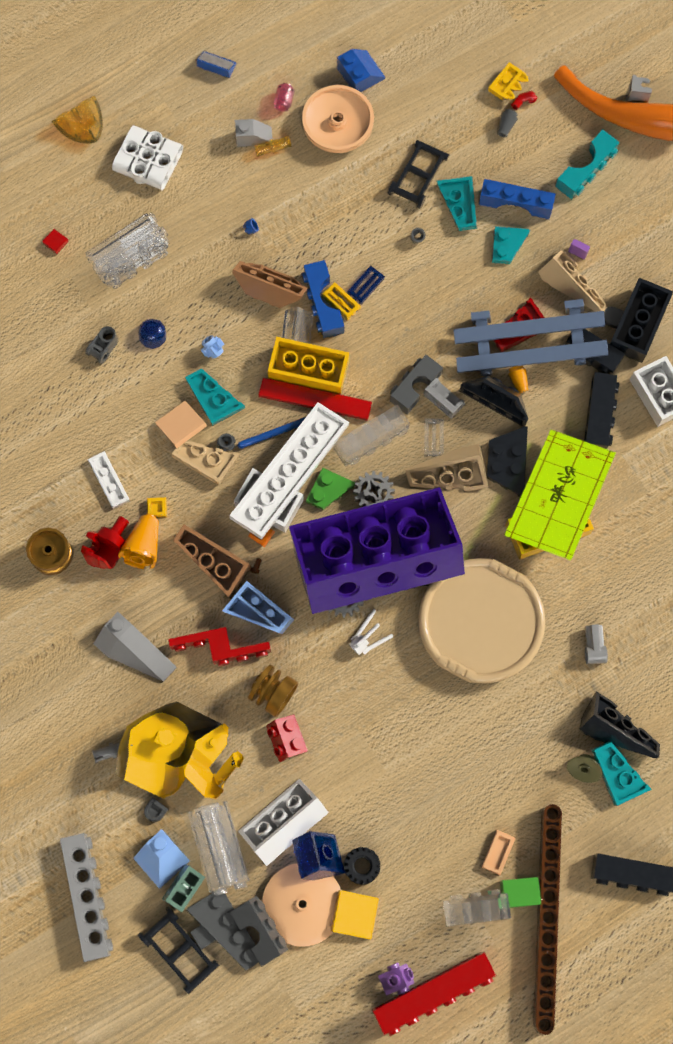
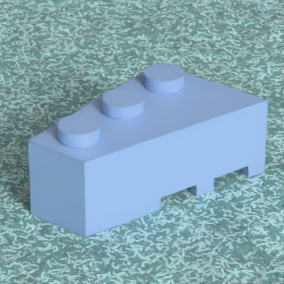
(257, 608)

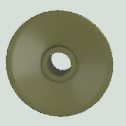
(584, 768)

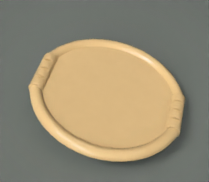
(482, 622)

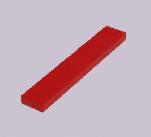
(310, 397)

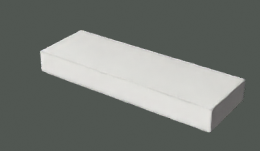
(108, 480)

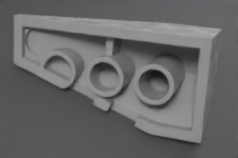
(127, 645)

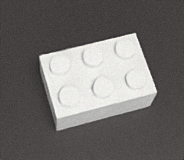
(655, 389)
(289, 512)

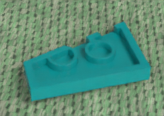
(460, 201)
(213, 398)
(618, 775)

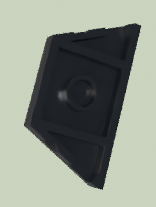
(508, 460)

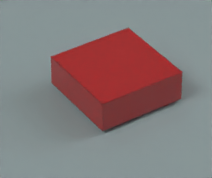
(55, 241)

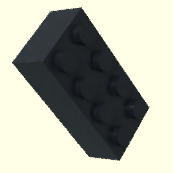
(641, 319)

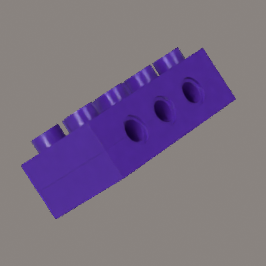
(377, 550)

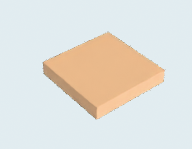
(181, 424)

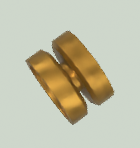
(39, 553)

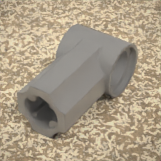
(595, 650)

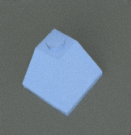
(161, 858)

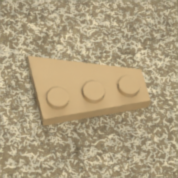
(208, 462)

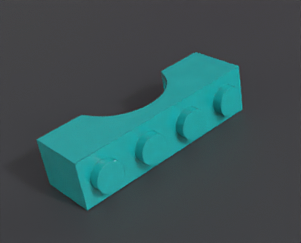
(573, 179)

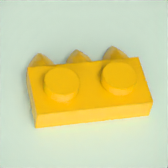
(508, 81)

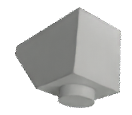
(252, 132)

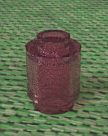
(284, 97)

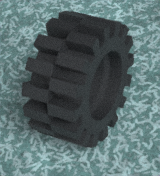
(350, 871)

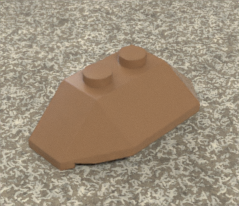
(268, 284)

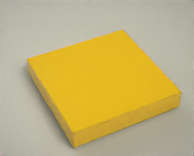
(354, 914)

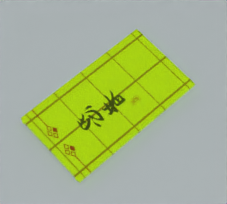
(560, 494)

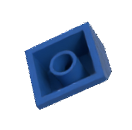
(359, 69)

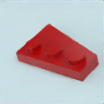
(527, 312)

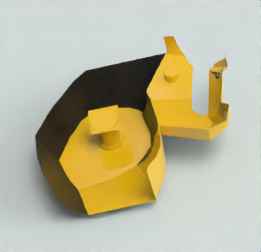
(175, 746)

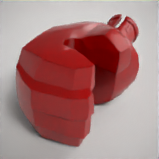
(105, 545)

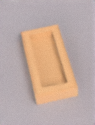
(498, 852)

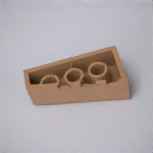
(219, 564)

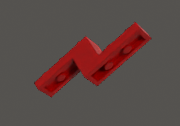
(219, 646)

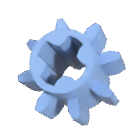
(212, 346)

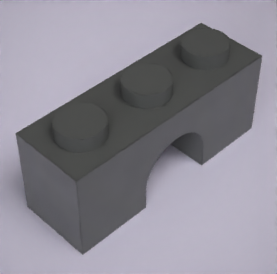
(424, 371)
(254, 914)

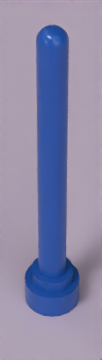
(271, 433)

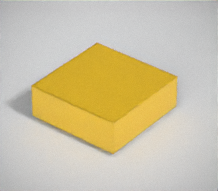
(157, 507)

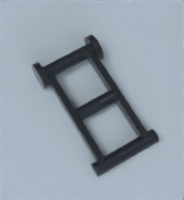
(420, 199)
(147, 939)

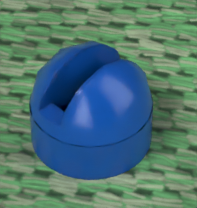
(251, 226)

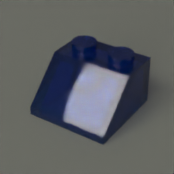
(317, 855)

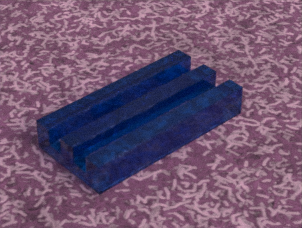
(356, 296)

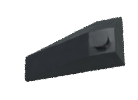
(607, 724)

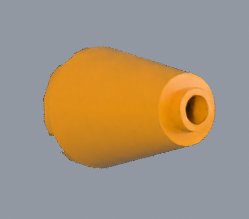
(142, 543)

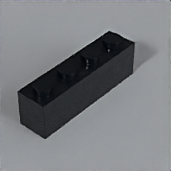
(600, 409)
(632, 873)

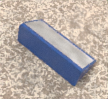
(216, 64)

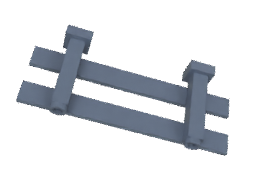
(573, 322)

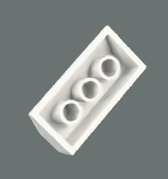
(283, 821)

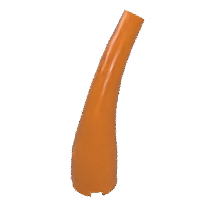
(642, 118)

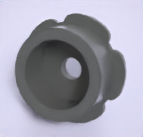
(226, 437)

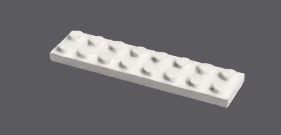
(289, 470)

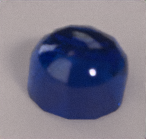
(152, 333)

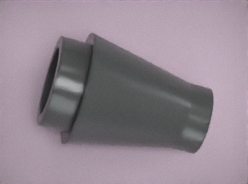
(507, 121)

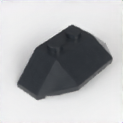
(497, 397)

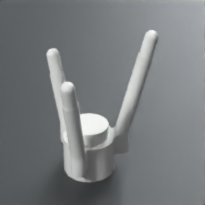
(359, 642)

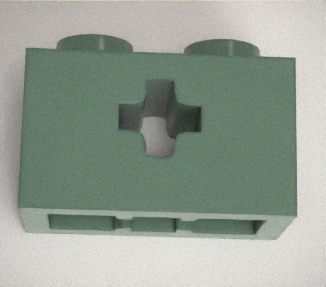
(183, 888)

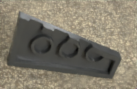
(215, 917)

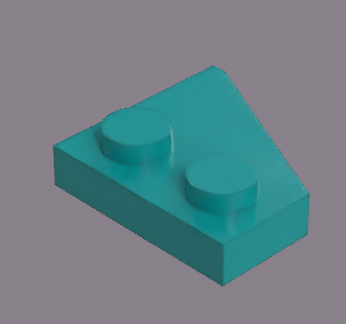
(507, 243)

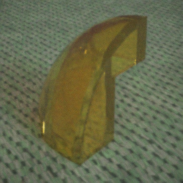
(81, 122)

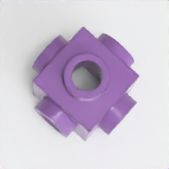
(397, 979)

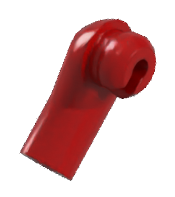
(522, 97)

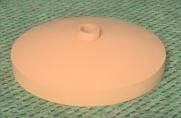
(338, 119)
(296, 924)

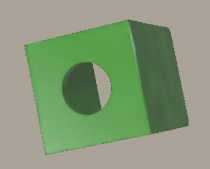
(522, 891)

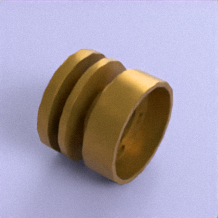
(272, 690)

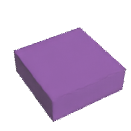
(579, 249)

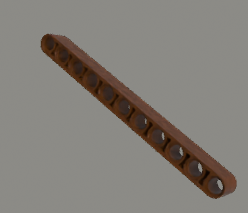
(543, 927)

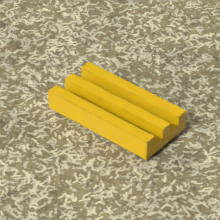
(335, 305)

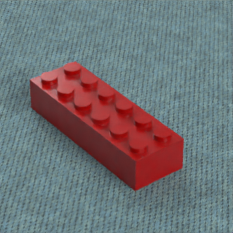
(433, 993)

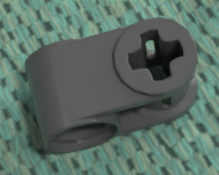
(100, 347)

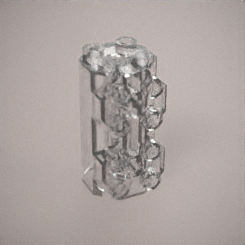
(128, 249)
(219, 848)

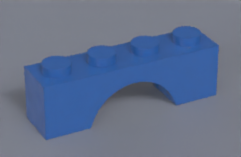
(535, 201)
(329, 319)

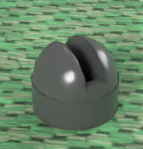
(415, 231)

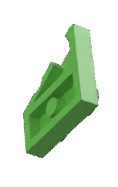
(328, 488)

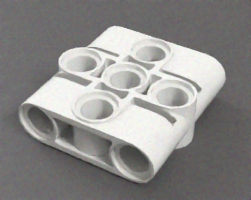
(132, 162)

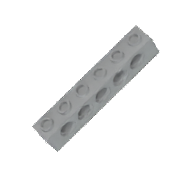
(70, 846)

